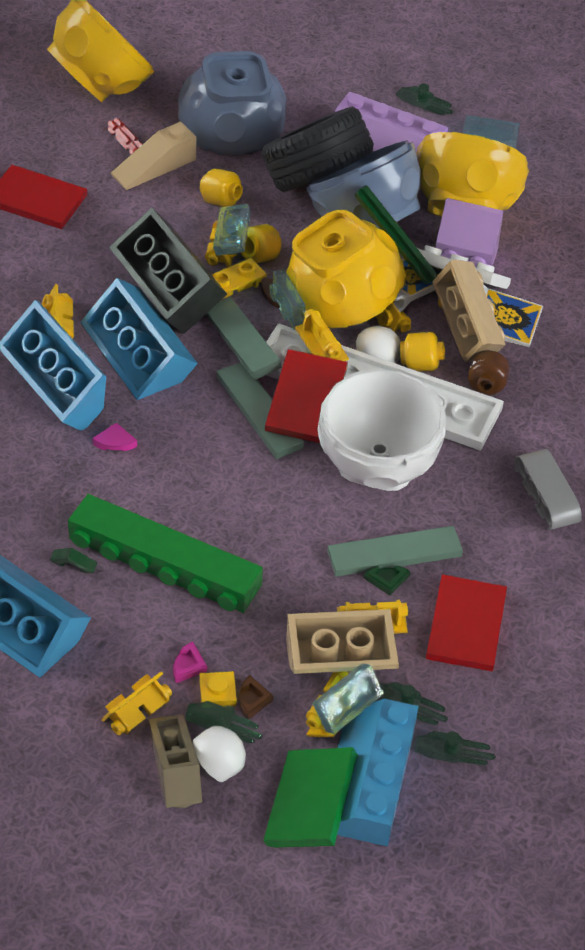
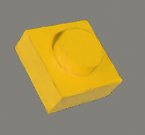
(218, 688)

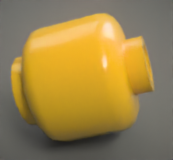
(221, 187)
(262, 243)
(422, 351)

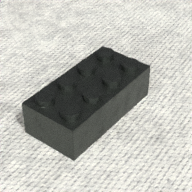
(168, 271)

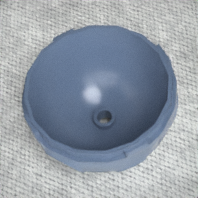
(233, 103)
(389, 173)

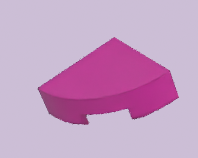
(115, 439)
(188, 663)

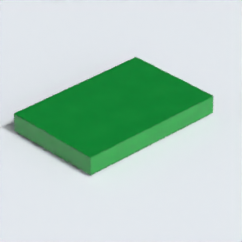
(310, 798)

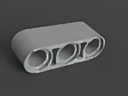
(549, 488)

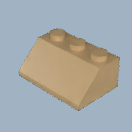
(468, 309)
(340, 641)

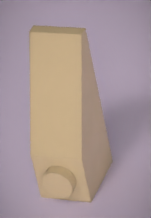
(158, 155)

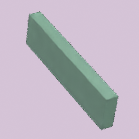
(243, 339)
(255, 406)
(394, 550)

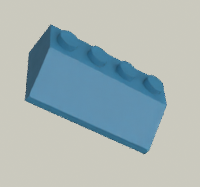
(137, 340)
(55, 367)
(35, 621)
(383, 743)

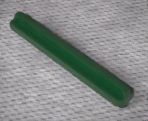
(391, 227)

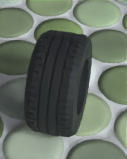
(317, 149)

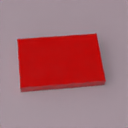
(39, 196)
(300, 392)
(466, 623)

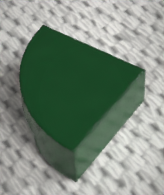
(74, 557)
(387, 578)

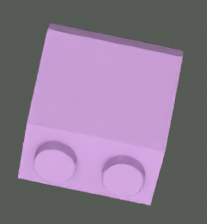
(469, 231)

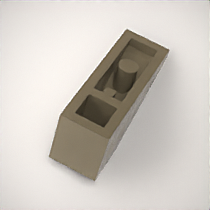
(176, 761)

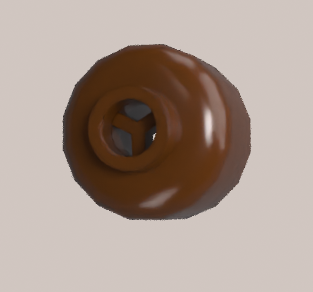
(490, 370)

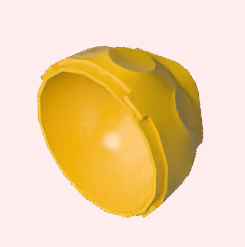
(97, 52)
(470, 171)
(345, 269)

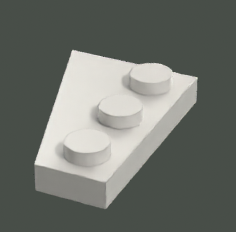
(435, 259)

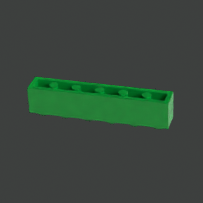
(165, 553)

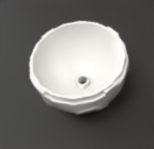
(382, 428)

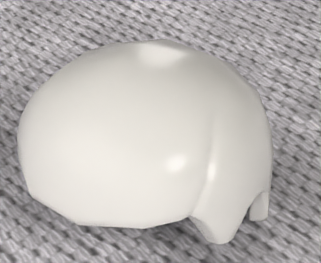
(379, 342)
(220, 752)

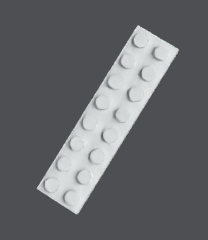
(467, 412)

